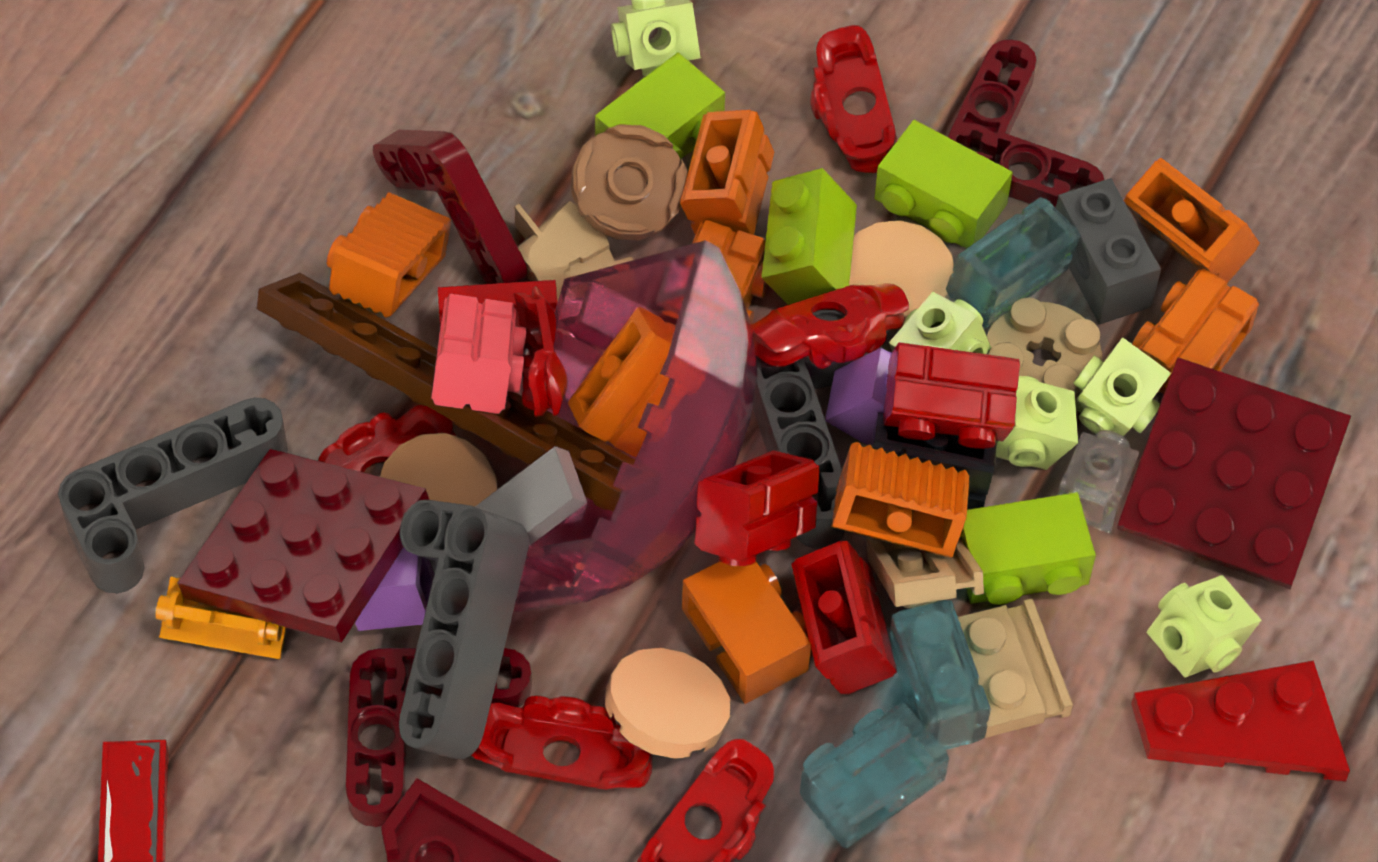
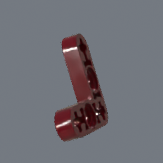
(993, 136)
(443, 165)
(362, 714)

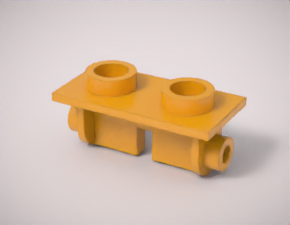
(215, 627)

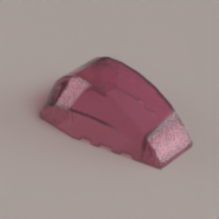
(688, 435)

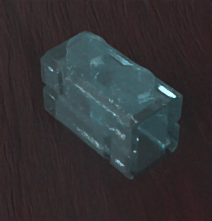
(1014, 260)
(939, 674)
(872, 773)

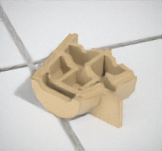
(562, 246)

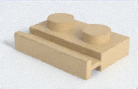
(922, 577)
(1015, 667)

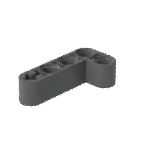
(248, 426)
(803, 431)
(463, 622)

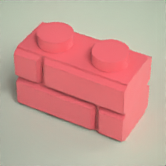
(478, 354)

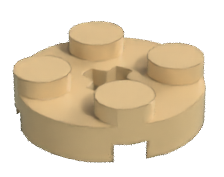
(1047, 327)

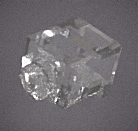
(1101, 476)

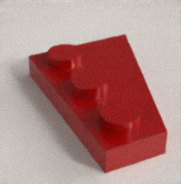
(1247, 718)

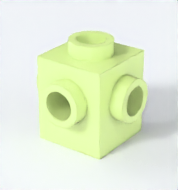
(675, 33)
(945, 326)
(1119, 390)
(1042, 427)
(1203, 626)

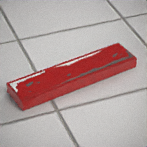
(133, 801)

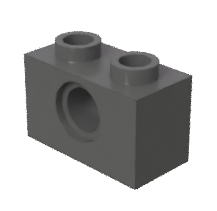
(1112, 256)

